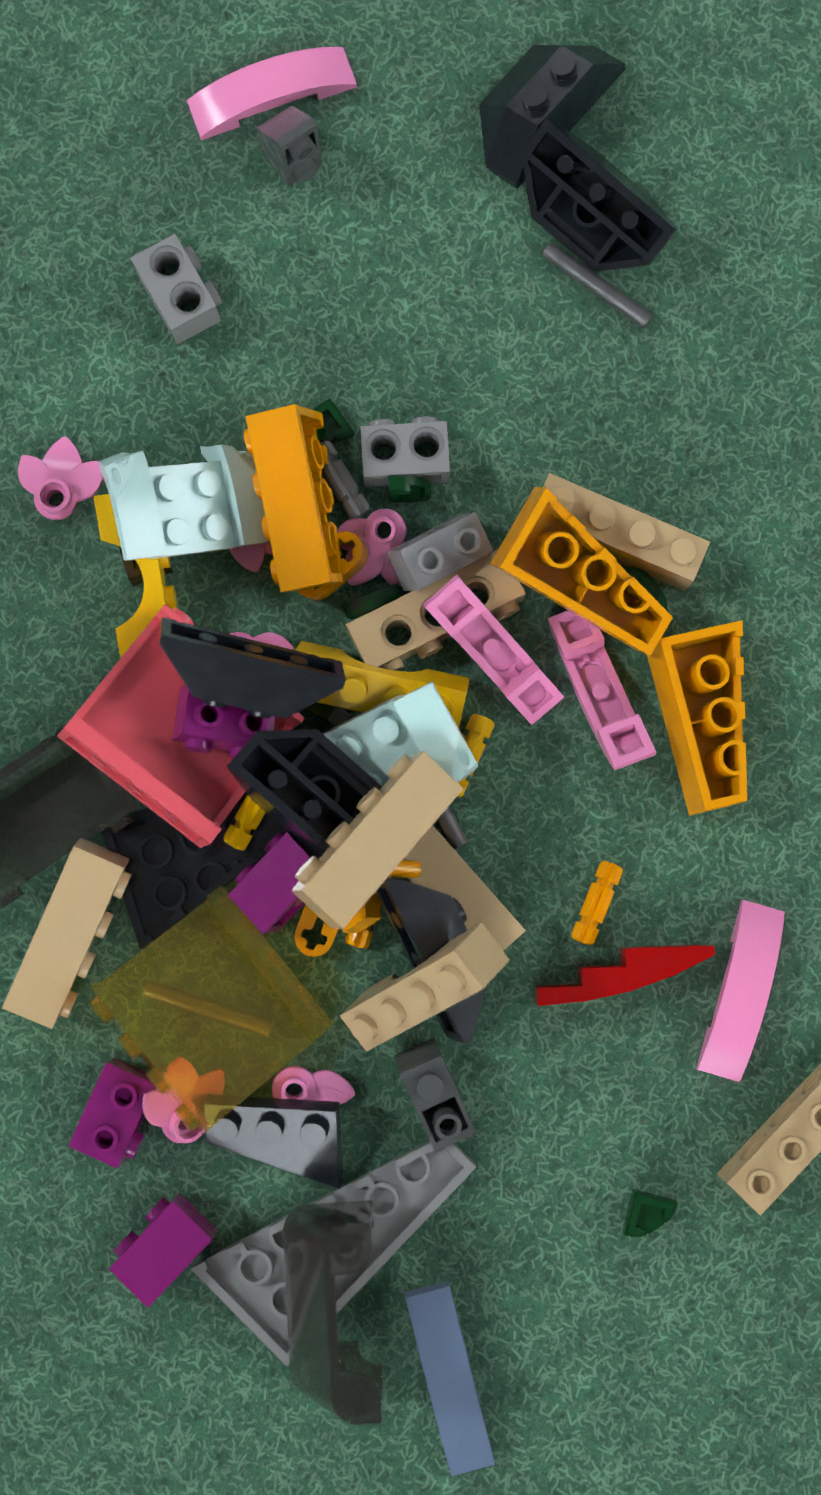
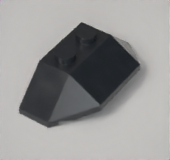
(543, 84)
(591, 203)
(248, 672)
(302, 783)
(425, 924)

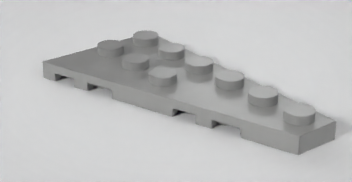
(404, 1195)

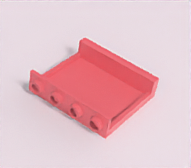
(129, 734)

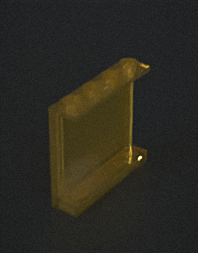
(210, 1011)

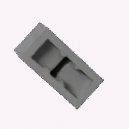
(173, 291)
(405, 461)
(439, 552)

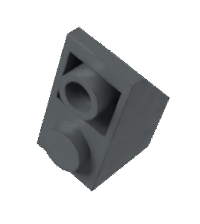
(291, 145)
(434, 1094)

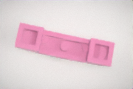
(270, 85)
(493, 649)
(600, 691)
(743, 991)

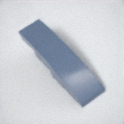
(449, 1378)

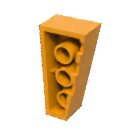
(294, 496)
(567, 565)
(703, 713)

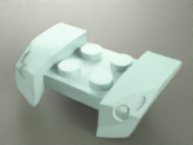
(184, 505)
(407, 727)

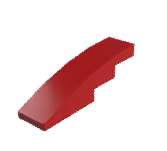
(637, 969)

